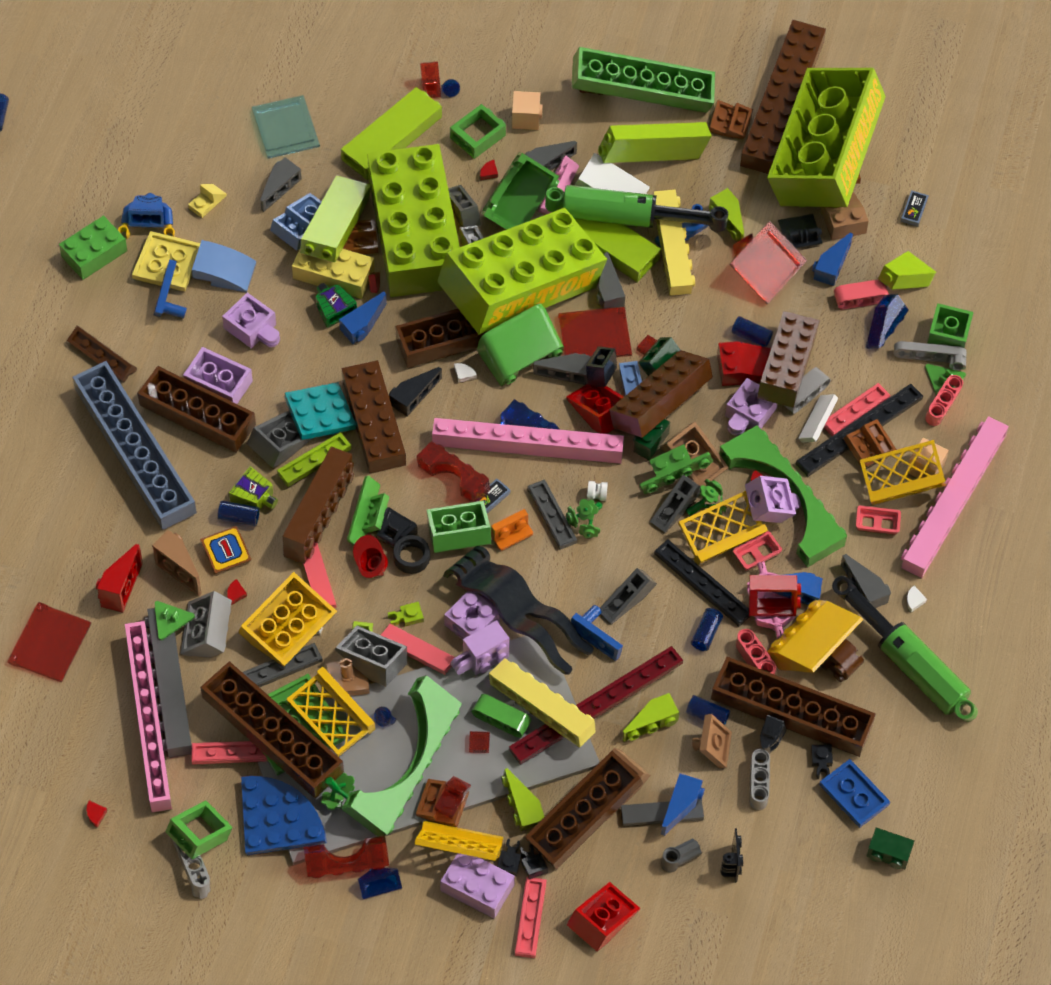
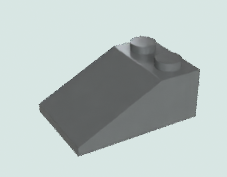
(276, 439)
(373, 655)

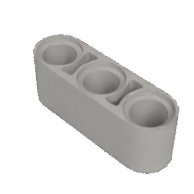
(812, 385)
(759, 770)

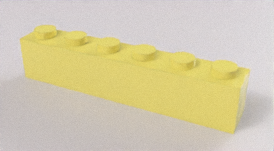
(673, 248)
(542, 702)

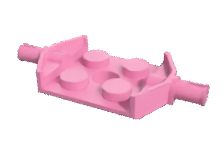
(772, 622)

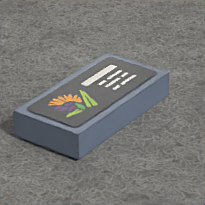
(914, 208)
(497, 493)

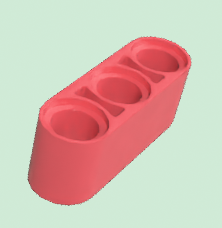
(860, 294)
(947, 393)
(754, 647)

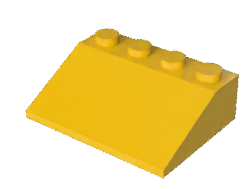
(287, 620)
(813, 637)

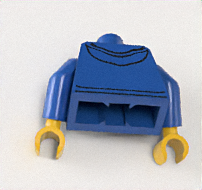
(147, 212)

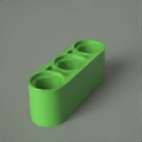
(501, 715)

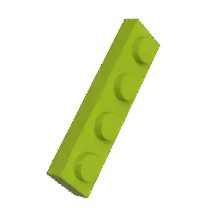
(311, 460)

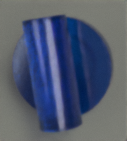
(450, 87)
(384, 717)

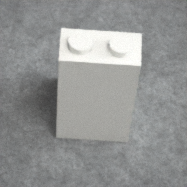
(609, 177)

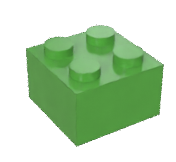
(950, 326)

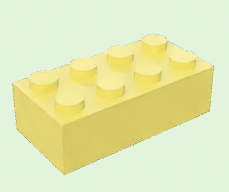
(348, 271)

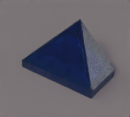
(379, 882)

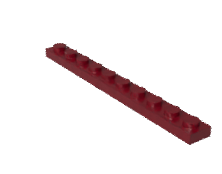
(601, 701)

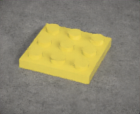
(156, 255)

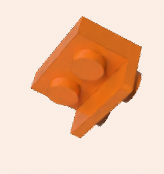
(511, 530)

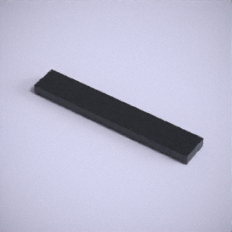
(703, 582)

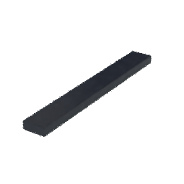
(836, 444)

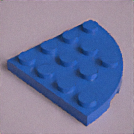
(277, 817)

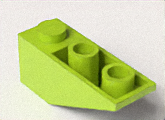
(730, 202)
(655, 715)
(525, 804)

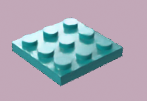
(320, 411)

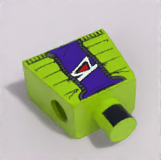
(253, 490)

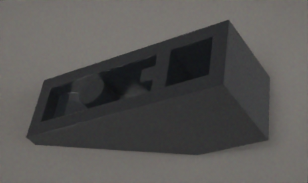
(412, 391)

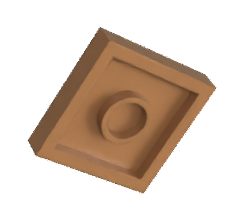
(349, 677)
(714, 741)

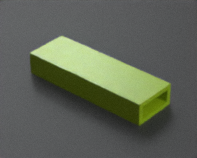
(393, 129)
(654, 142)
(335, 218)
(626, 248)

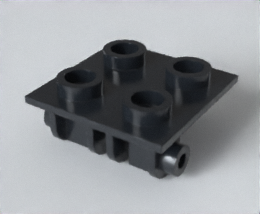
(801, 231)
(733, 862)

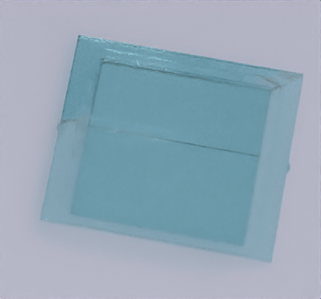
(285, 126)

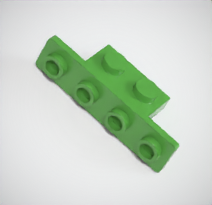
(673, 466)
(369, 510)

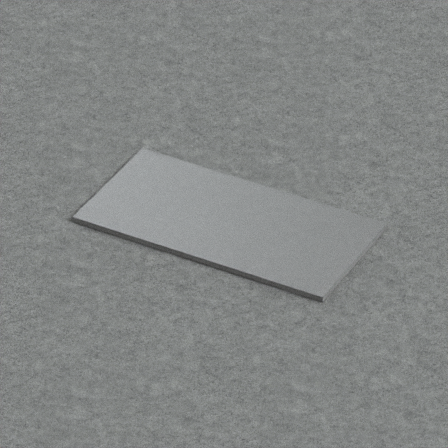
(388, 751)

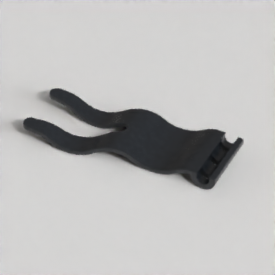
(515, 600)

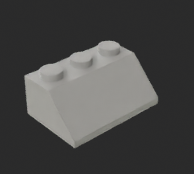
(208, 630)

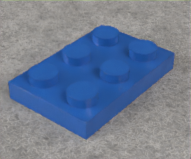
(854, 793)

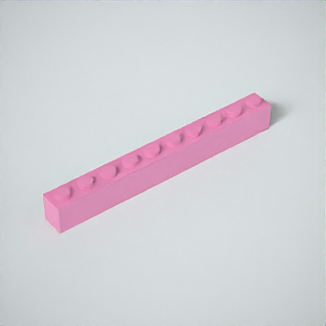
(528, 440)
(954, 497)
(148, 717)

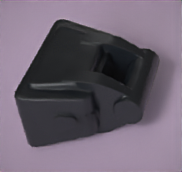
(397, 526)
(772, 733)

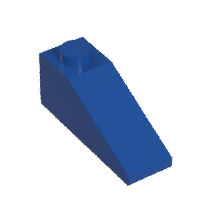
(831, 261)
(360, 321)
(810, 587)
(683, 800)

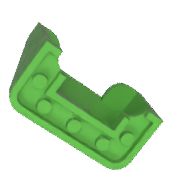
(519, 192)
(519, 344)

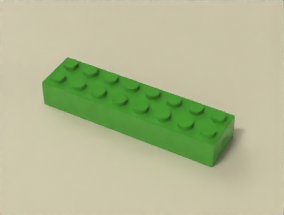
(643, 79)

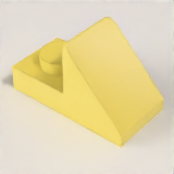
(207, 199)

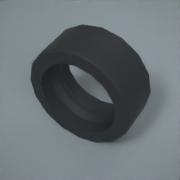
(411, 567)

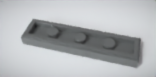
(552, 514)
(273, 671)
(655, 813)

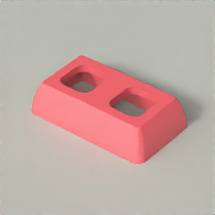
(878, 515)
(752, 547)

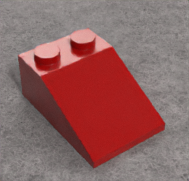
(741, 361)
(594, 406)
(119, 580)
(602, 916)

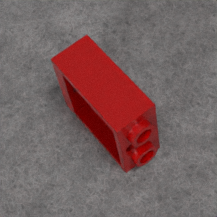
(774, 606)

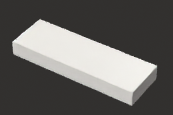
(818, 418)

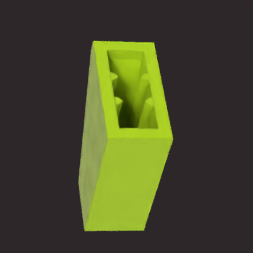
(906, 272)

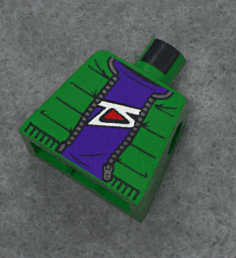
(333, 303)

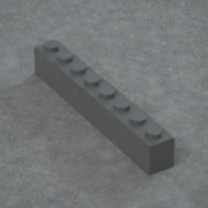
(169, 690)

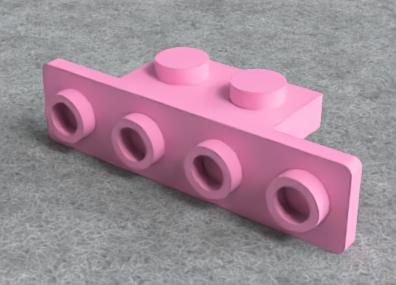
(566, 173)

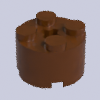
(843, 661)

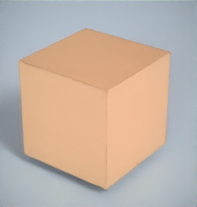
(526, 110)
(927, 452)

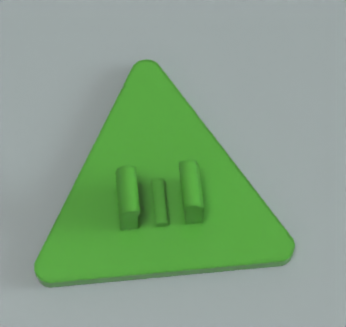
(939, 375)
(170, 619)

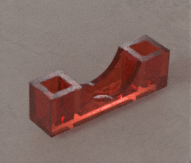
(437, 460)
(322, 862)

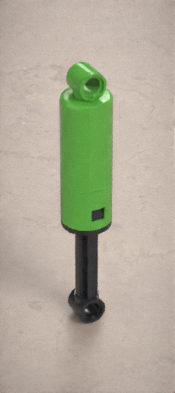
(627, 208)
(912, 656)

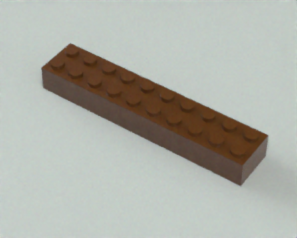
(797, 54)

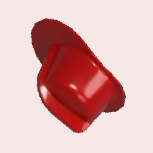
(370, 556)

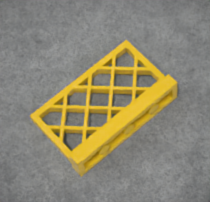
(907, 488)
(724, 544)
(346, 705)
(460, 840)

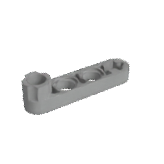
(932, 352)
(201, 885)

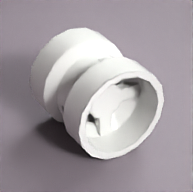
(597, 491)

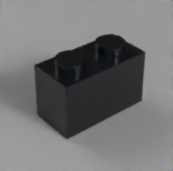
(601, 366)

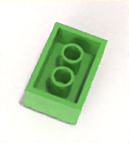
(93, 247)
(459, 526)

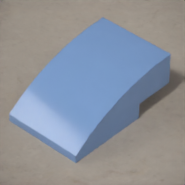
(294, 222)
(223, 266)

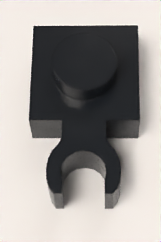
(821, 757)
(509, 859)
(533, 864)

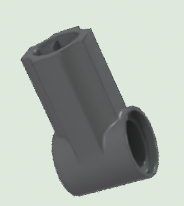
(681, 854)

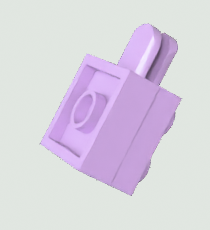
(258, 322)
(746, 410)
(771, 499)
(470, 614)
(482, 650)

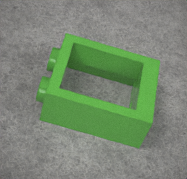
(466, 142)
(192, 844)

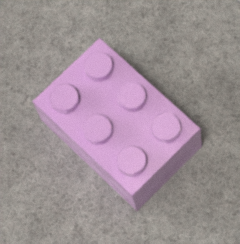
(219, 375)
(477, 884)

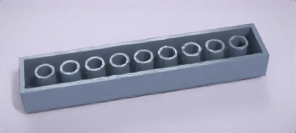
(134, 445)

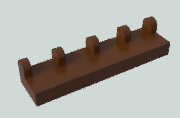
(100, 353)

